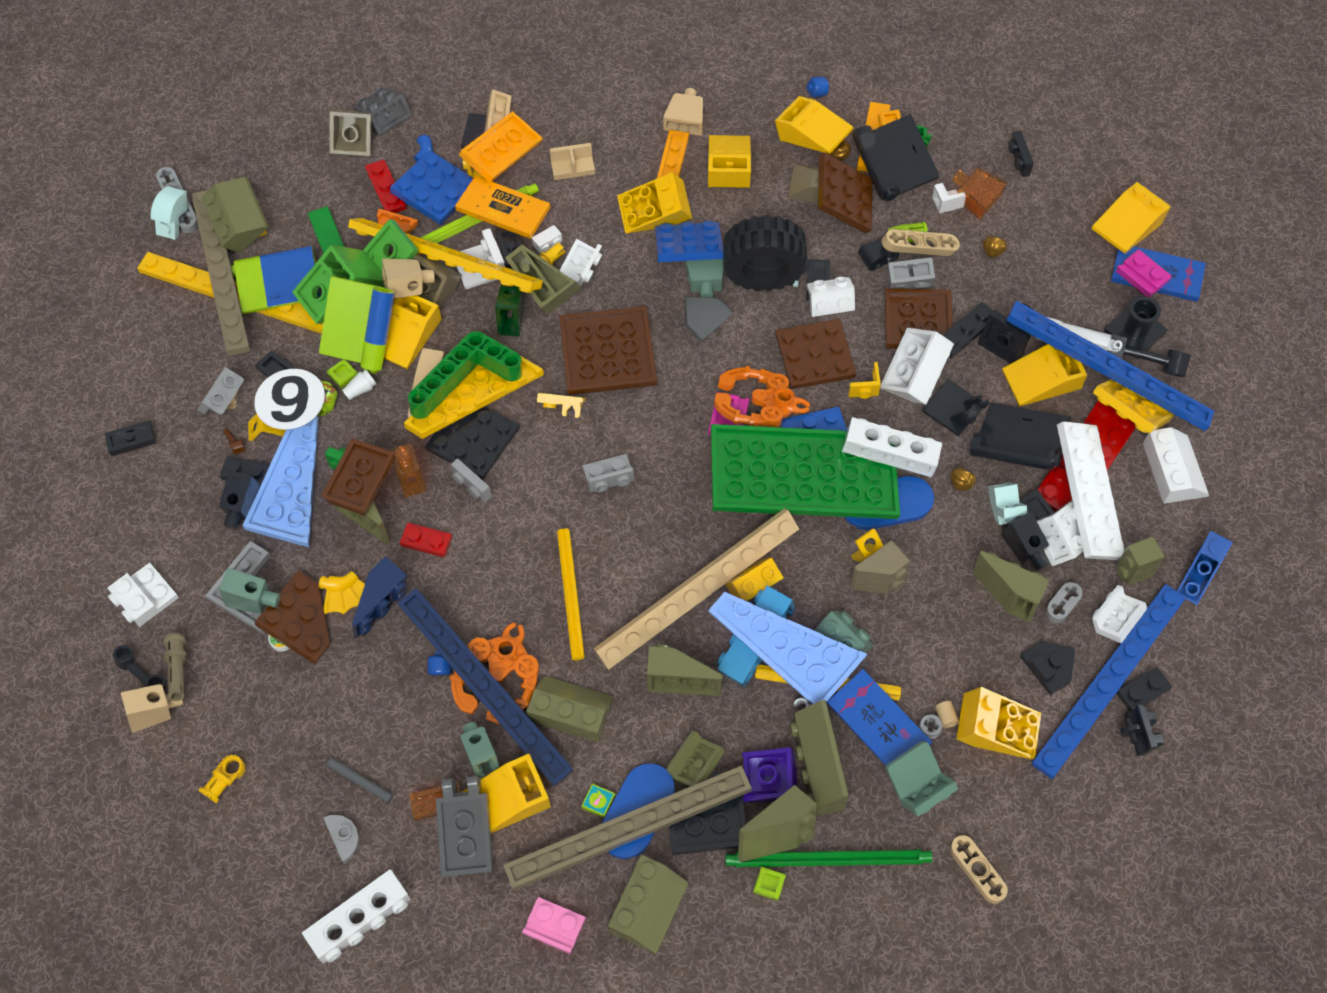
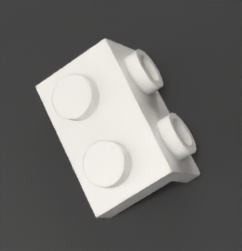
(580, 260)
(831, 296)
(1118, 615)

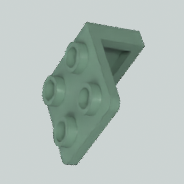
(840, 628)
(919, 779)

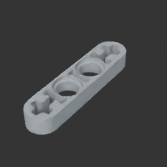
(161, 173)

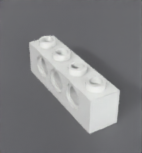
(881, 451)
(341, 917)

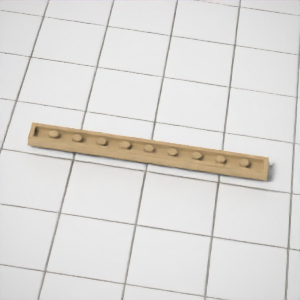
(696, 589)

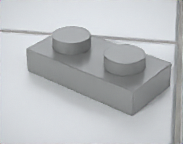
(475, 485)

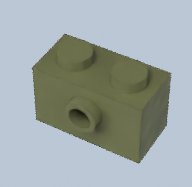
(1140, 561)

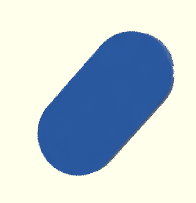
(914, 501)
(642, 786)

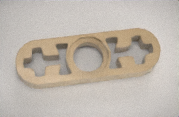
(976, 880)

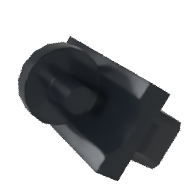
(1139, 730)

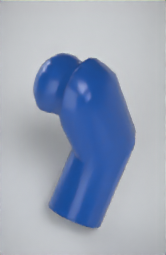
(425, 145)

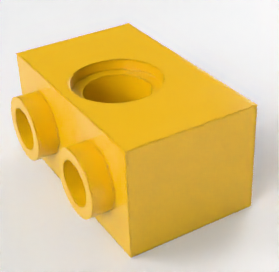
(754, 578)

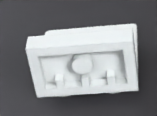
(487, 251)
(1062, 535)

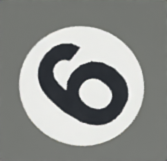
(289, 399)

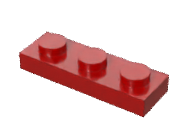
(382, 181)

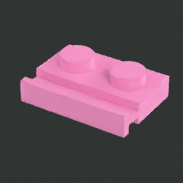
(554, 925)

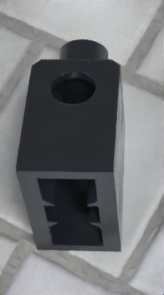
(238, 497)
(1027, 540)

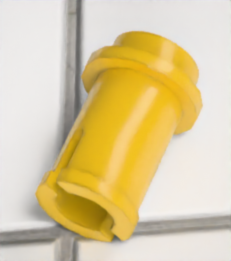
(553, 253)

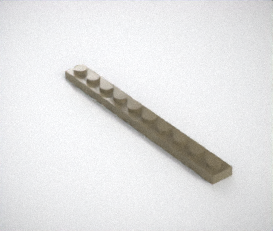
(222, 282)
(627, 828)

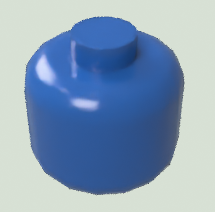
(818, 87)
(438, 665)

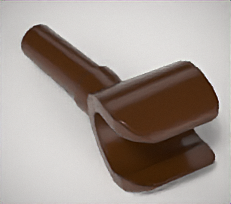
(236, 445)

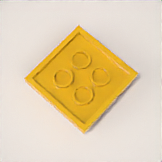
(1133, 406)

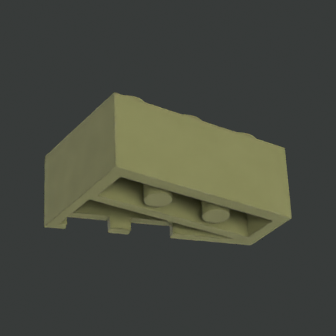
(555, 286)

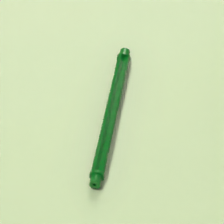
(834, 858)

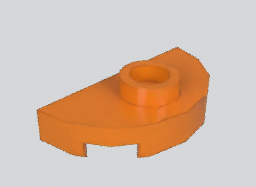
(406, 223)

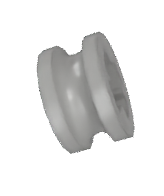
(937, 724)

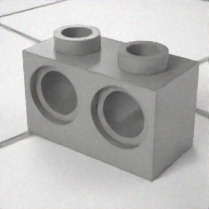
(911, 274)

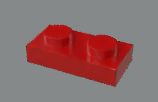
(426, 540)

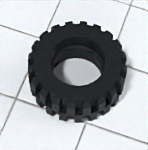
(764, 253)

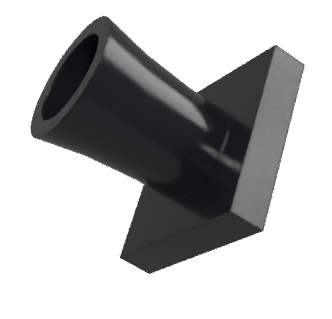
(1139, 324)
(1004, 338)

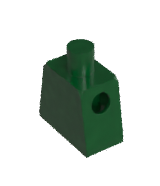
(509, 299)

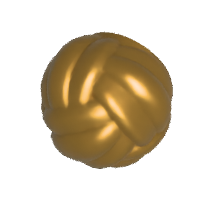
(841, 151)
(994, 246)
(962, 479)

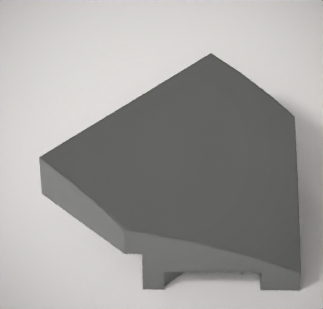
(704, 315)

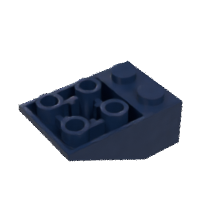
(382, 587)

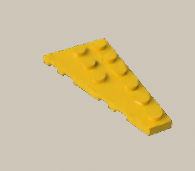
(473, 393)

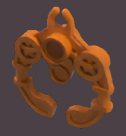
(776, 400)
(499, 667)

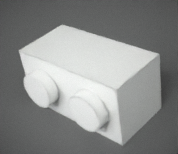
(547, 239)

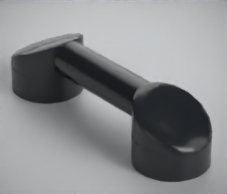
(125, 660)

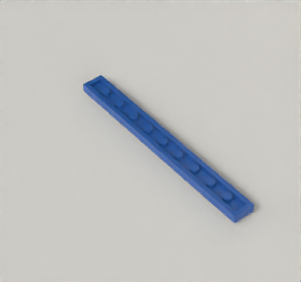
(1110, 365)
(1108, 682)

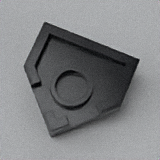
(1050, 665)

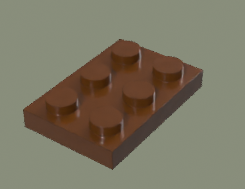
(358, 477)

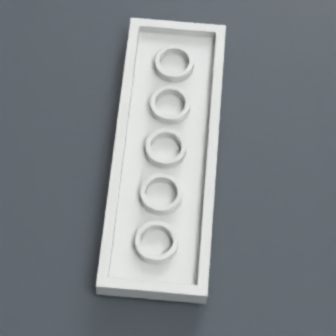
(1090, 491)

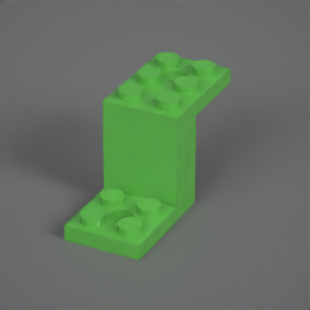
(352, 264)

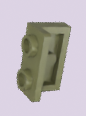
(694, 760)

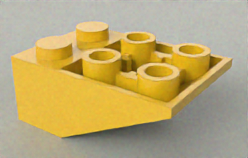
(811, 126)
(729, 161)
(654, 204)
(410, 328)
(1044, 375)
(998, 724)
(514, 793)

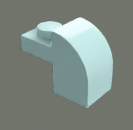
(167, 209)
(1005, 503)

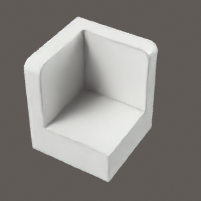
(947, 200)

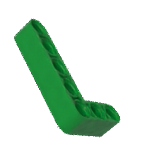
(457, 364)

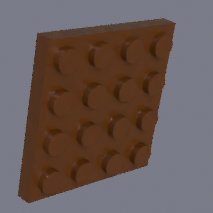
(607, 350)

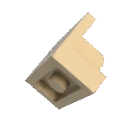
(572, 161)

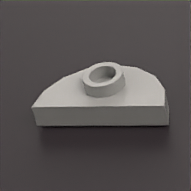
(344, 835)

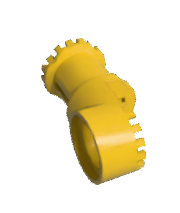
(221, 778)

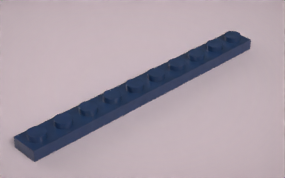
(485, 687)

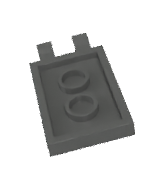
(464, 829)

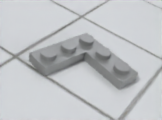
(249, 562)

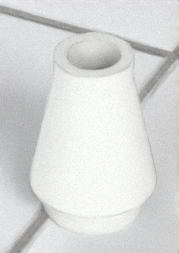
(359, 385)

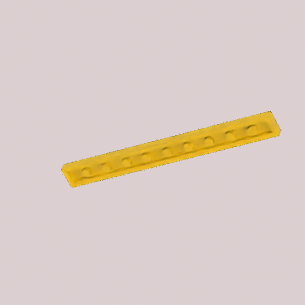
(456, 258)
(200, 282)

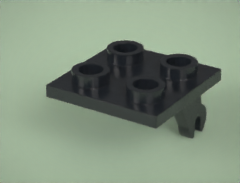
(954, 407)

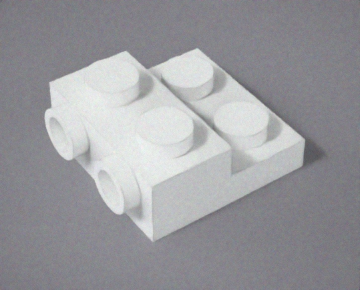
(141, 594)

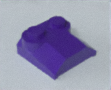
(769, 773)

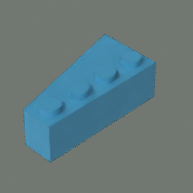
(740, 661)

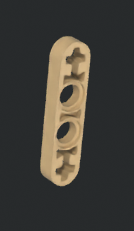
(903, 246)

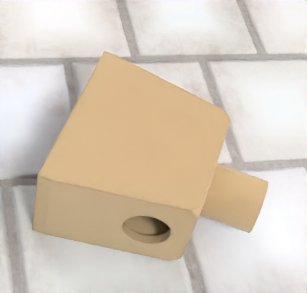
(685, 113)
(405, 276)
(147, 706)

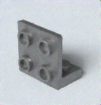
(386, 107)

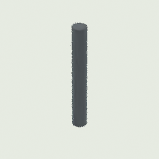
(359, 780)

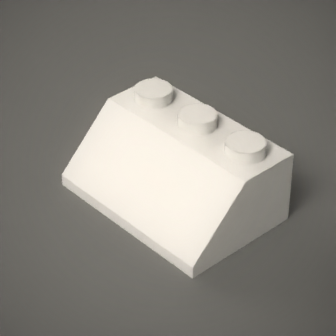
(917, 365)
(1174, 465)

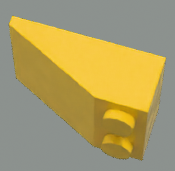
(1131, 218)

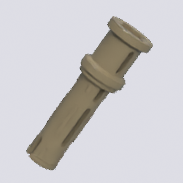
(174, 658)

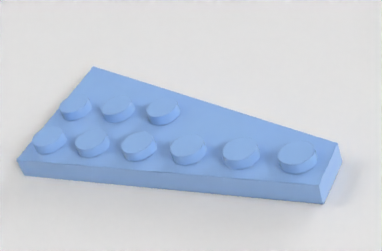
(286, 494)
(796, 653)

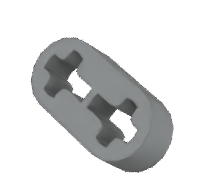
(1068, 605)

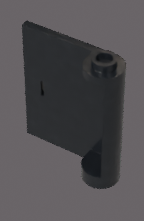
(892, 159)
(1020, 437)

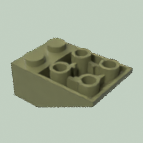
(1011, 585)

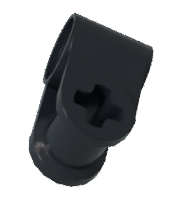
(875, 255)

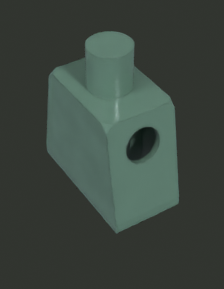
(705, 276)
(246, 592)
(479, 750)

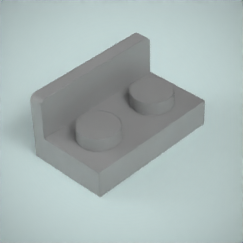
(221, 392)
(608, 473)

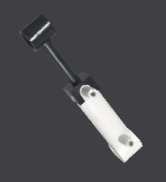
(1174, 363)

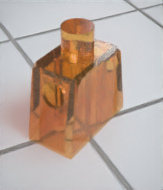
(981, 190)
(405, 466)

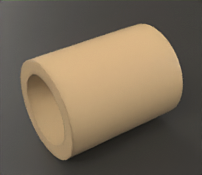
(947, 714)

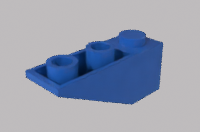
(1204, 567)

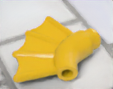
(341, 592)

